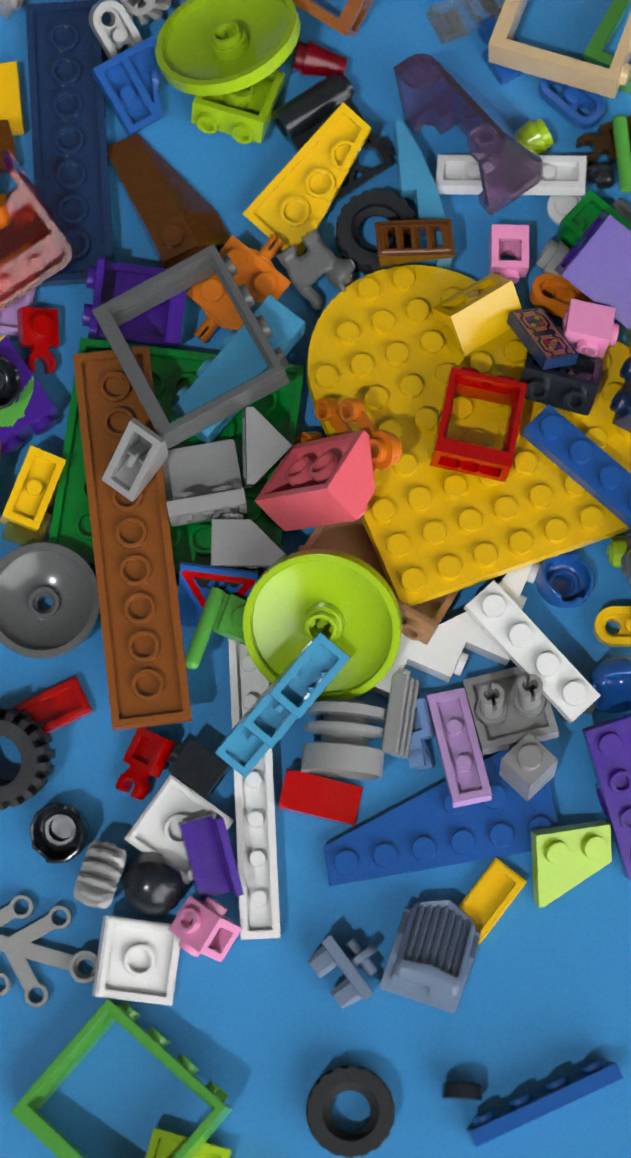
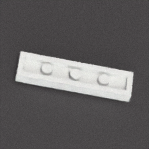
(560, 176)
(531, 651)

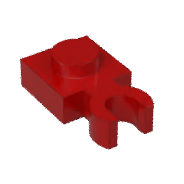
(38, 332)
(146, 757)

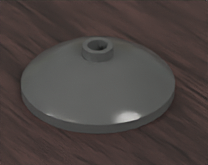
(38, 573)

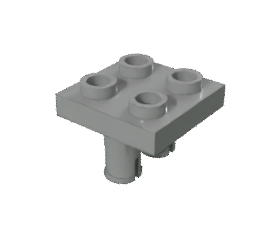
(508, 708)

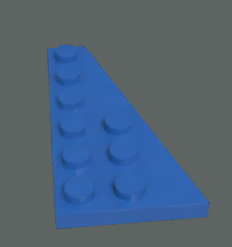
(435, 835)

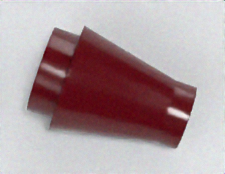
(317, 61)

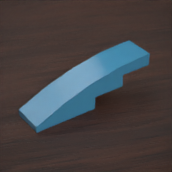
(417, 184)
(282, 704)

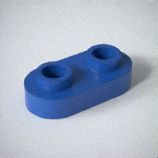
(570, 100)

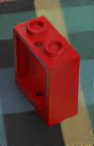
(474, 458)

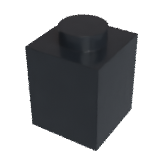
(197, 768)

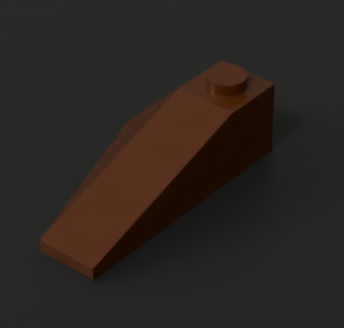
(166, 205)

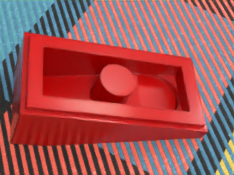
(320, 797)

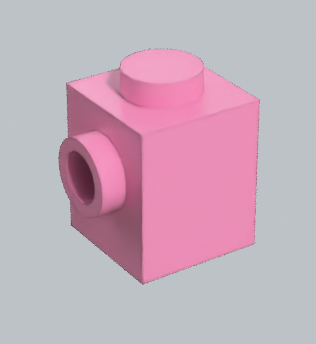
(590, 327)

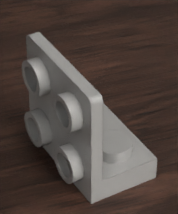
(203, 482)

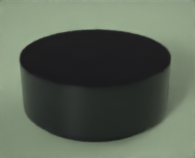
(462, 1091)

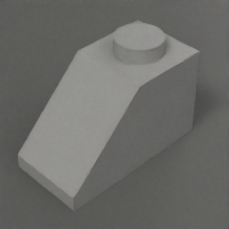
(242, 545)

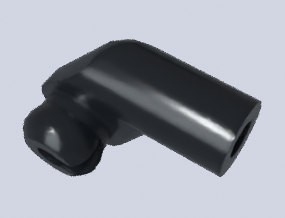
(601, 174)

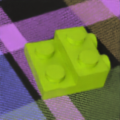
(240, 113)

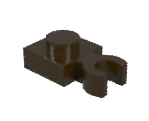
(601, 144)

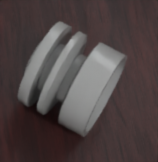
(344, 740)

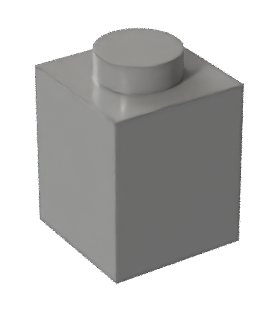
(528, 767)

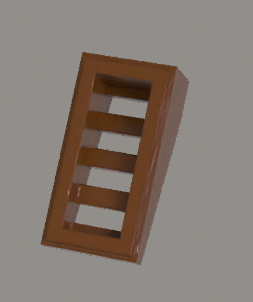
(403, 255)

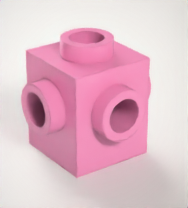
(205, 928)

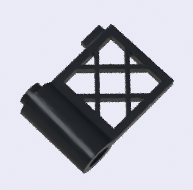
(310, 110)

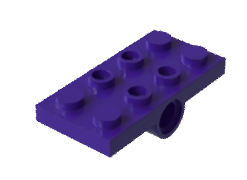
(611, 759)

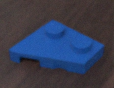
(131, 85)

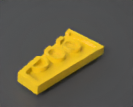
(309, 182)

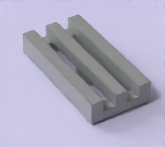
(400, 715)

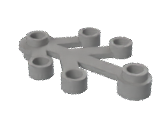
(20, 948)

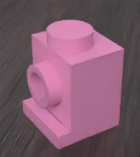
(510, 241)

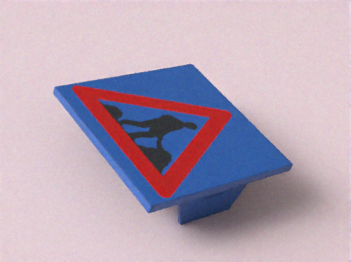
(197, 580)

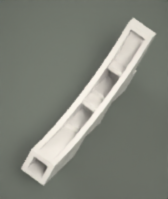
(444, 651)

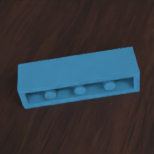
(237, 363)

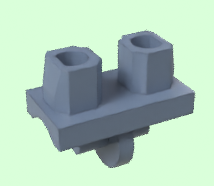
(354, 986)

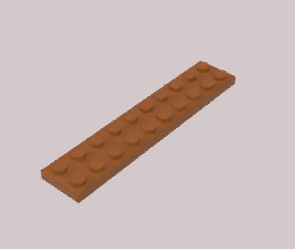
(131, 556)

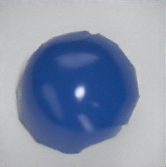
(564, 580)
(613, 683)

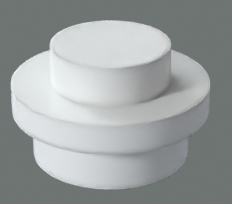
(559, 206)

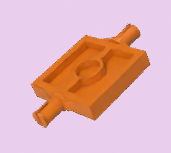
(253, 270)

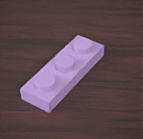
(459, 748)

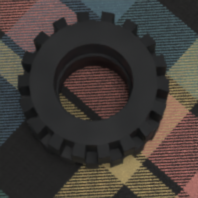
(34, 753)

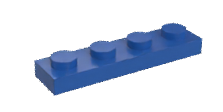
(582, 461)
(558, 1094)

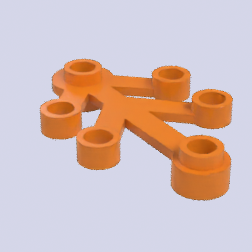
(384, 446)

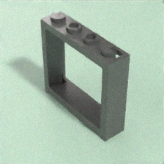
(158, 290)

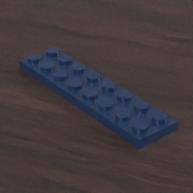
(70, 131)

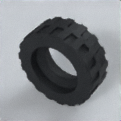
(355, 212)
(381, 1111)

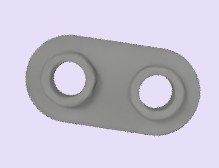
(119, 30)

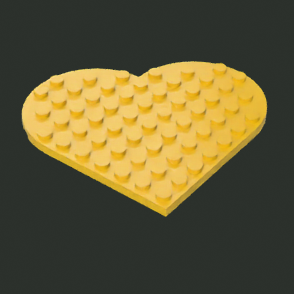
(436, 524)

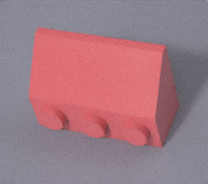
(320, 483)

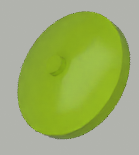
(225, 43)
(330, 596)

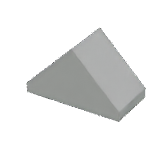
(260, 446)
(135, 460)

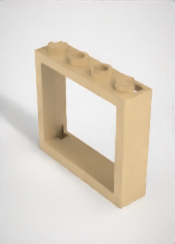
(554, 66)

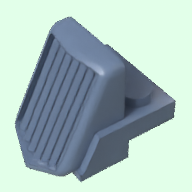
(432, 954)

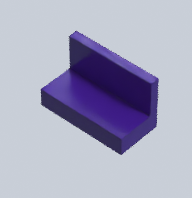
(210, 856)

